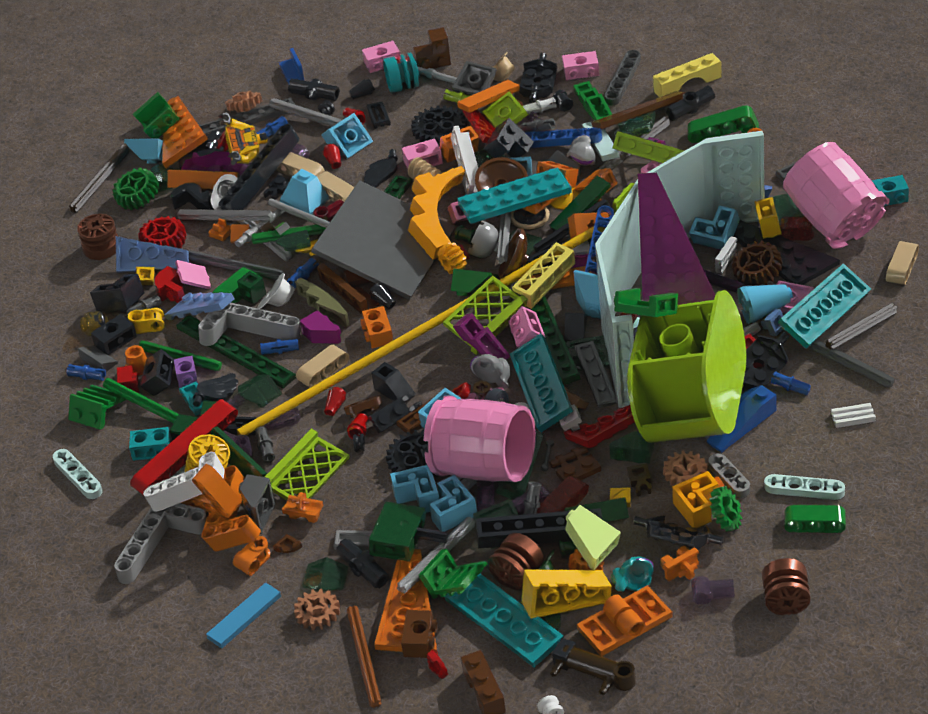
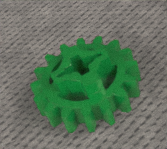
(726, 508)

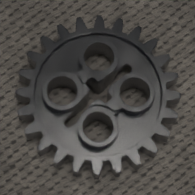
(437, 123)
(403, 455)

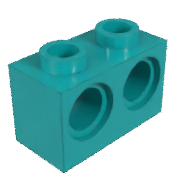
(148, 442)

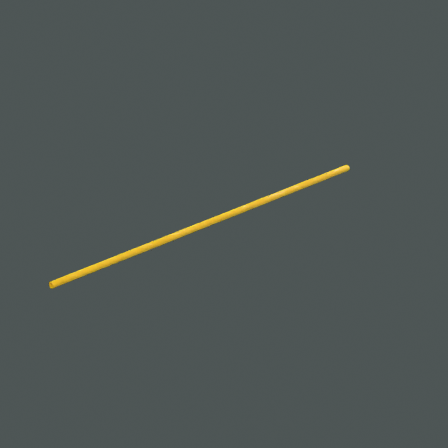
(395, 344)

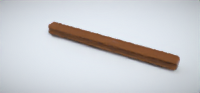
(364, 656)

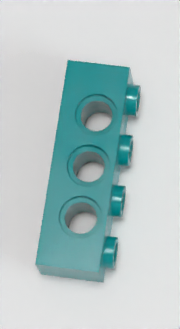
(894, 188)

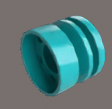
(401, 72)

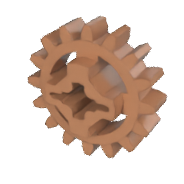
(243, 101)
(675, 467)
(317, 609)

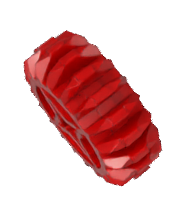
(163, 232)

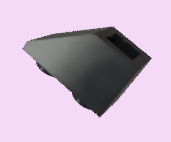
(390, 382)

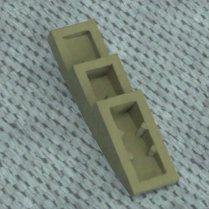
(322, 302)

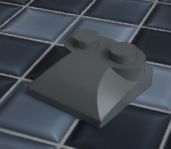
(474, 78)

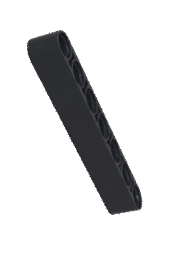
(260, 169)

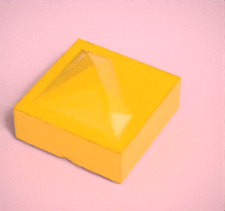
(146, 275)
(620, 493)

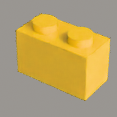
(767, 217)

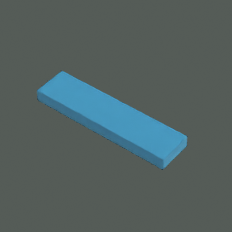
(243, 615)

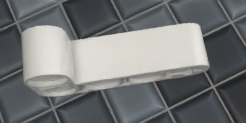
(181, 486)

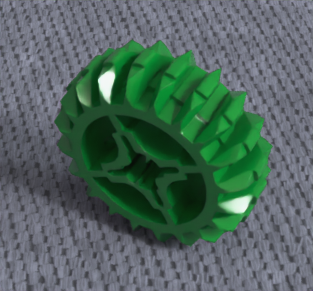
(135, 189)

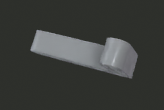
(248, 320)
(150, 533)

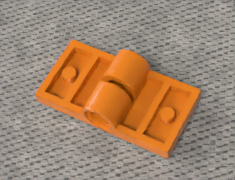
(624, 620)

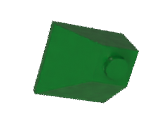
(468, 281)

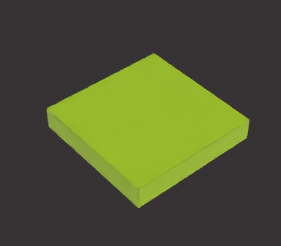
(505, 108)

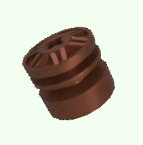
(97, 236)
(512, 558)
(786, 586)

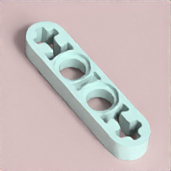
(78, 473)
(805, 484)

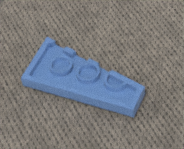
(134, 254)
(198, 303)

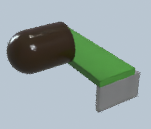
(281, 228)

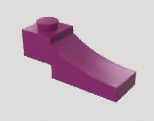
(479, 337)

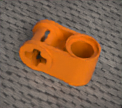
(252, 556)

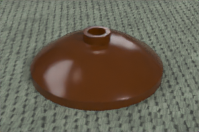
(497, 172)
(516, 254)

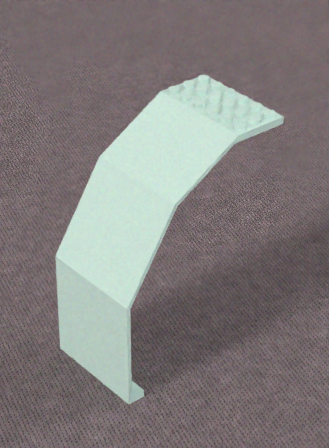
(697, 181)

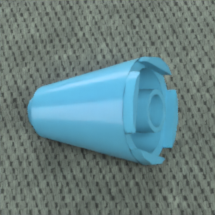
(762, 300)

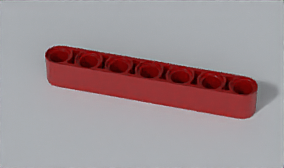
(174, 455)

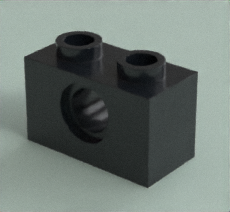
(114, 334)
(157, 372)

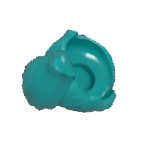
(633, 574)

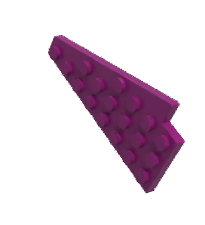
(666, 252)

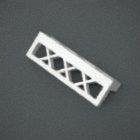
(465, 158)

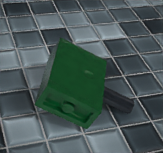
(400, 530)

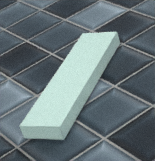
(604, 147)

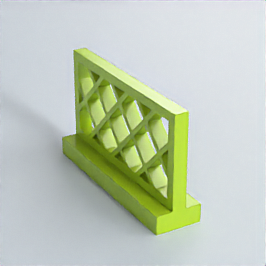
(644, 148)
(500, 320)
(295, 456)

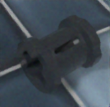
(562, 100)

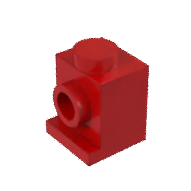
(128, 378)

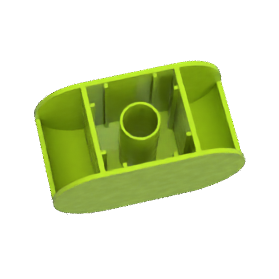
(688, 371)

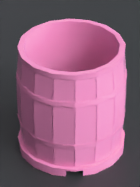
(835, 194)
(479, 439)

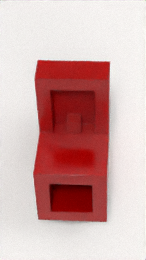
(169, 285)

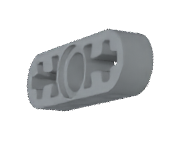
(728, 467)

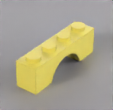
(669, 81)

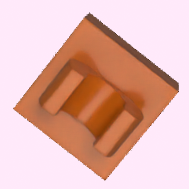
(220, 230)

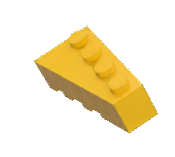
(563, 590)

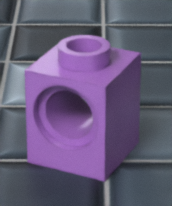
(185, 371)

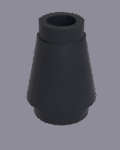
(362, 89)
(382, 296)

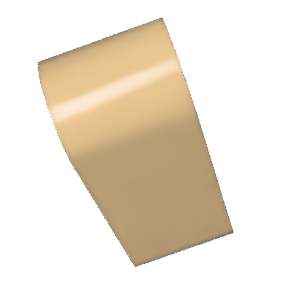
(294, 163)
(335, 187)
(902, 262)
(322, 366)

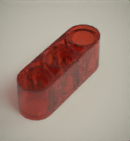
(566, 495)

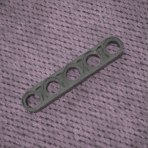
(622, 72)

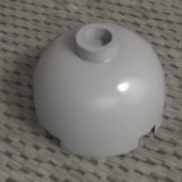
(484, 240)

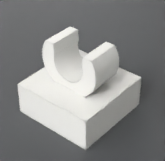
(571, 420)

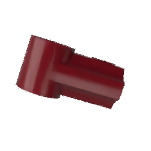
(328, 213)

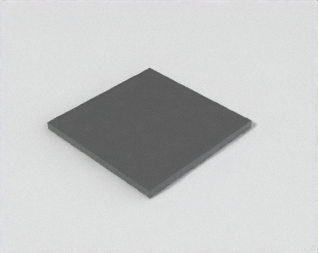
(374, 241)

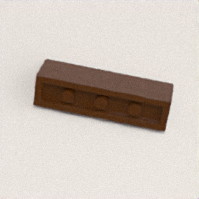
(352, 295)

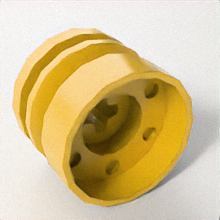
(203, 445)

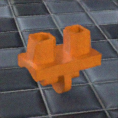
(301, 506)
(682, 565)

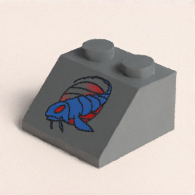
(257, 499)

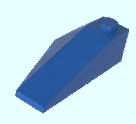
(754, 407)

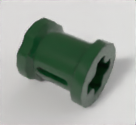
(464, 234)
(566, 547)

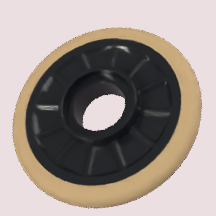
(519, 218)

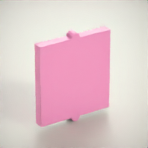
(193, 274)

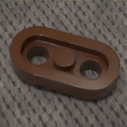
(371, 403)

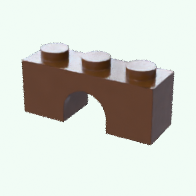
(482, 680)

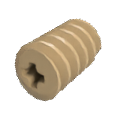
(419, 167)

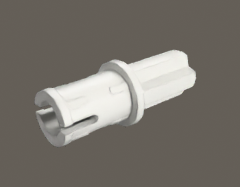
(540, 106)

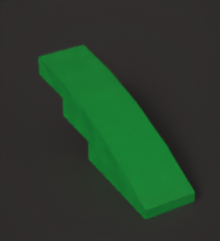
(592, 100)

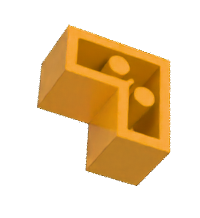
(693, 499)

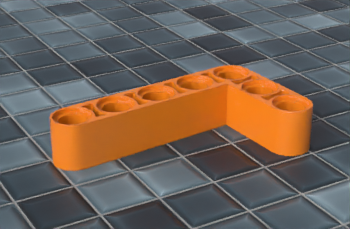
(216, 494)
(229, 532)

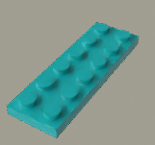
(514, 195)
(824, 306)
(541, 382)
(506, 620)

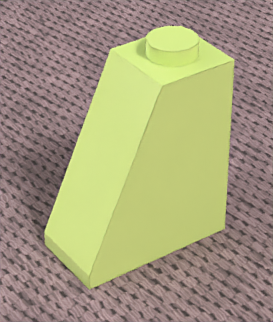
(591, 535)

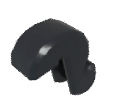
(191, 193)

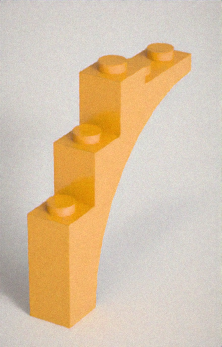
(425, 223)

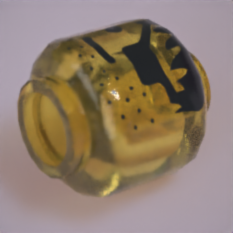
(92, 321)

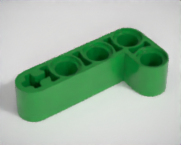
(722, 124)

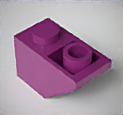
(320, 329)

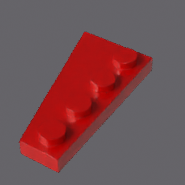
(480, 124)
(606, 426)

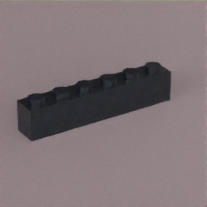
(538, 527)

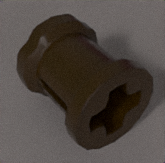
(478, 389)

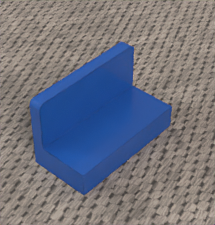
(292, 67)

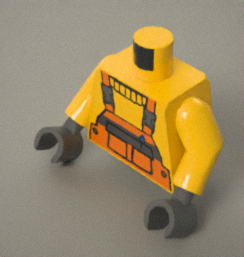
(241, 140)

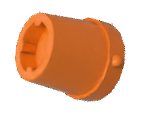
(136, 357)

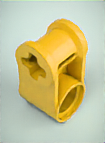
(145, 321)

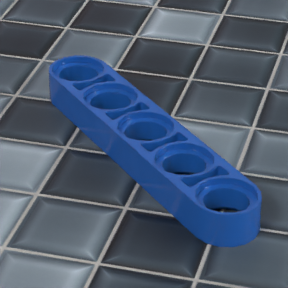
(563, 137)
(599, 222)

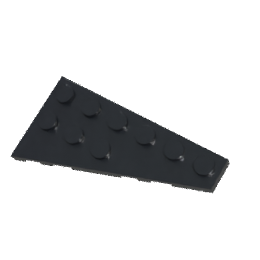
(799, 261)

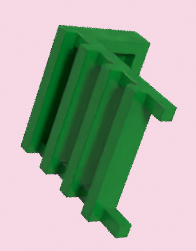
(91, 405)
(445, 576)

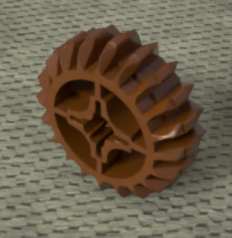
(757, 264)

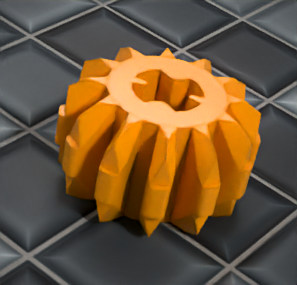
(451, 257)

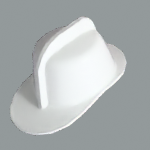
(220, 188)
(279, 294)

